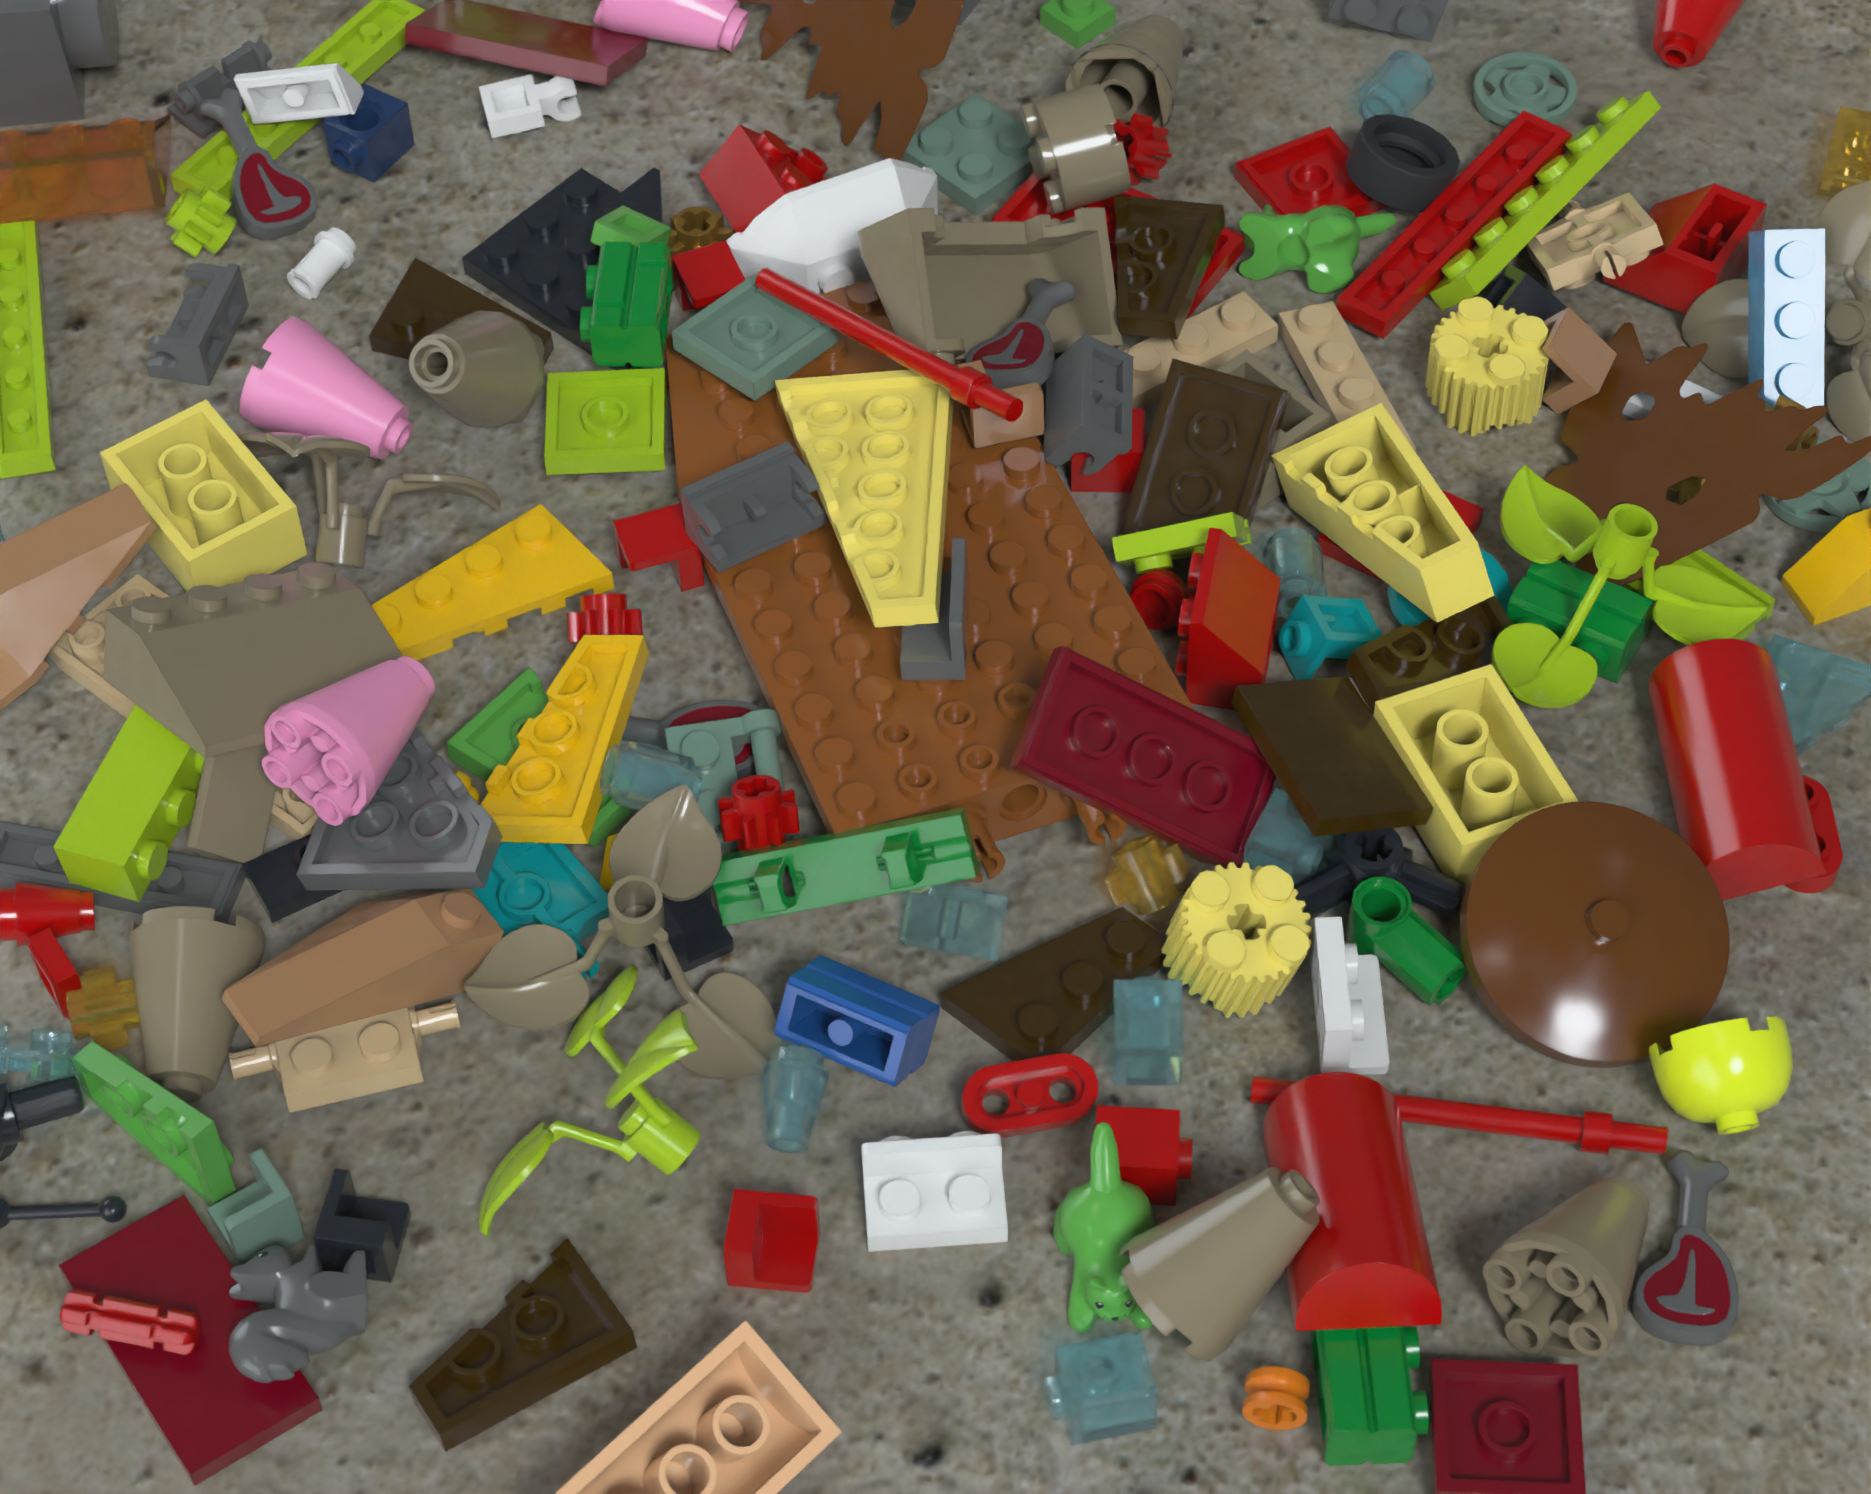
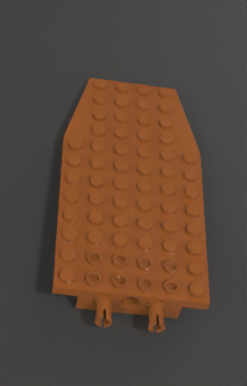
(858, 731)

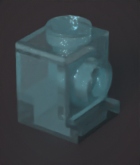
(1285, 840)

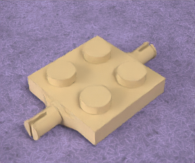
(1593, 241)
(349, 1057)

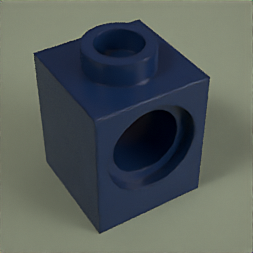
(371, 137)

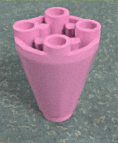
(683, 22)
(346, 736)

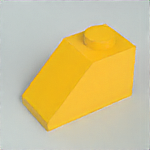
(1835, 572)

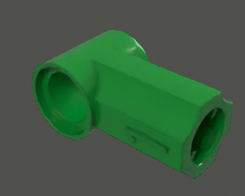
(1405, 941)

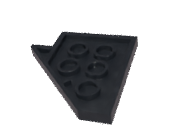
(546, 249)

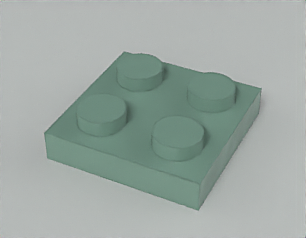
(974, 152)
(752, 339)

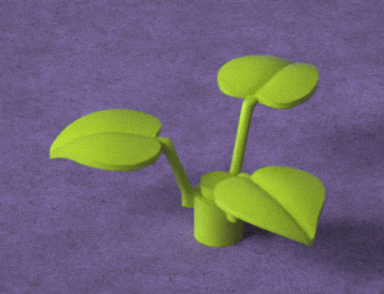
(1551, 523)
(648, 1123)

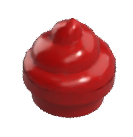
(1159, 598)

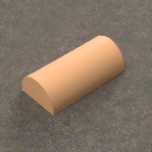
(720, 1429)

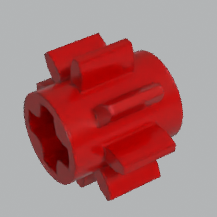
(1143, 145)
(603, 616)
(758, 813)

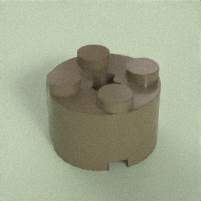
(1076, 148)

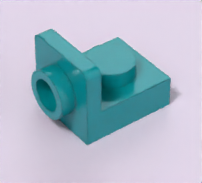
(1324, 629)

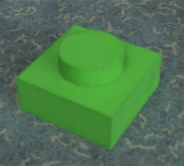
(1077, 20)
(628, 226)

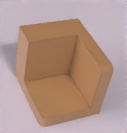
(1580, 360)
(989, 429)

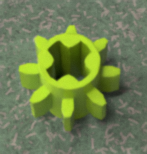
(200, 221)

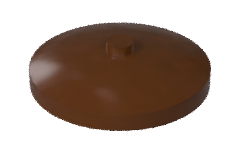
(1594, 934)

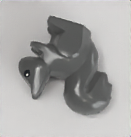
(310, 1315)

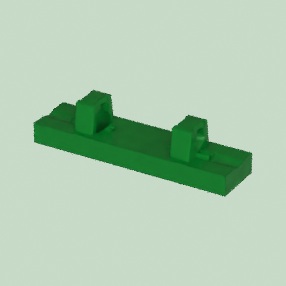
(846, 866)

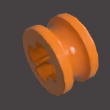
(1276, 1398)

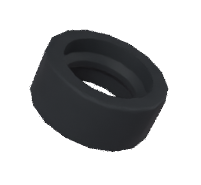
(1401, 162)

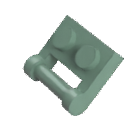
(714, 757)

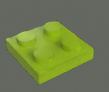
(605, 421)

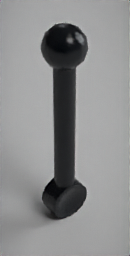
(111, 1209)

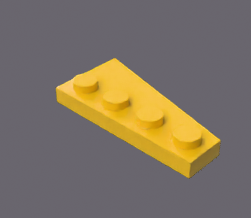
(501, 576)

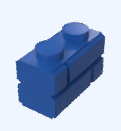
(857, 1020)

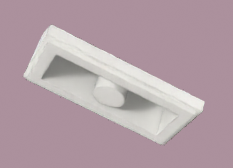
(299, 93)

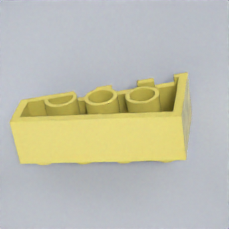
(1386, 511)

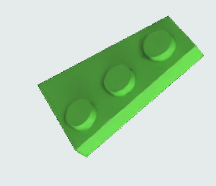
(158, 1121)

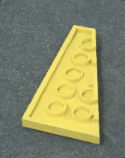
(883, 480)

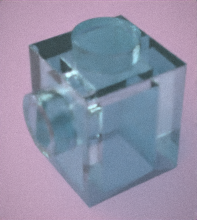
(1103, 1388)

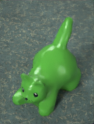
(1315, 242)
(1093, 1228)

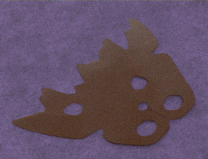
(868, 58)
(1724, 442)

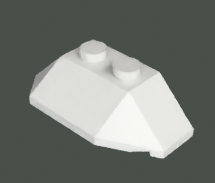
(816, 228)

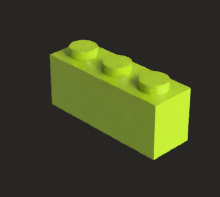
(131, 810)

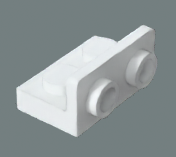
(1347, 1003)
(934, 1191)

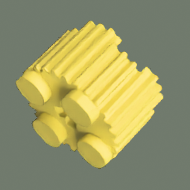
(1487, 366)
(1238, 937)

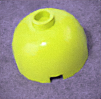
(1725, 1072)

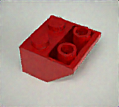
(757, 171)
(1703, 246)
(1226, 621)

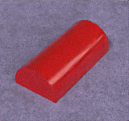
(1734, 766)
(1371, 1249)

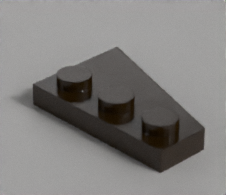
(1162, 261)
(427, 303)
(1427, 652)
(1058, 990)
(529, 1350)

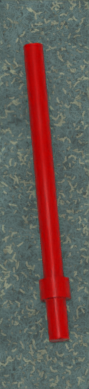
(964, 384)
(1593, 1131)

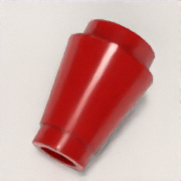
(36, 907)

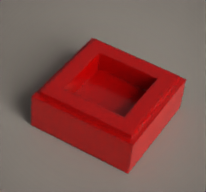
(53, 968)

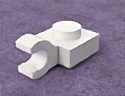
(520, 104)

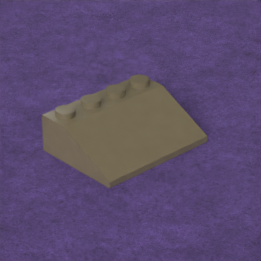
(236, 652)

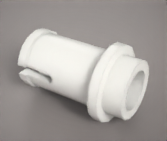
(330, 253)

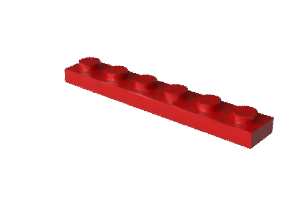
(1447, 226)

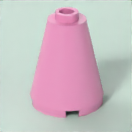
(322, 391)

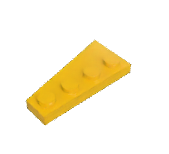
(555, 774)

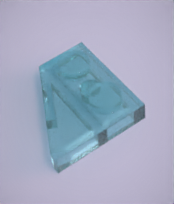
(1817, 688)
(43, 1056)

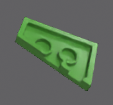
(492, 740)

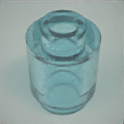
(1396, 86)
(1298, 563)
(643, 772)

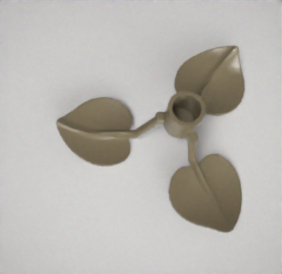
(1722, 314)
(342, 525)
(661, 851)

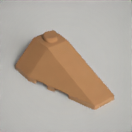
(55, 573)
(367, 964)

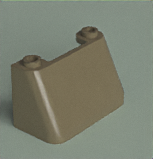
(969, 280)

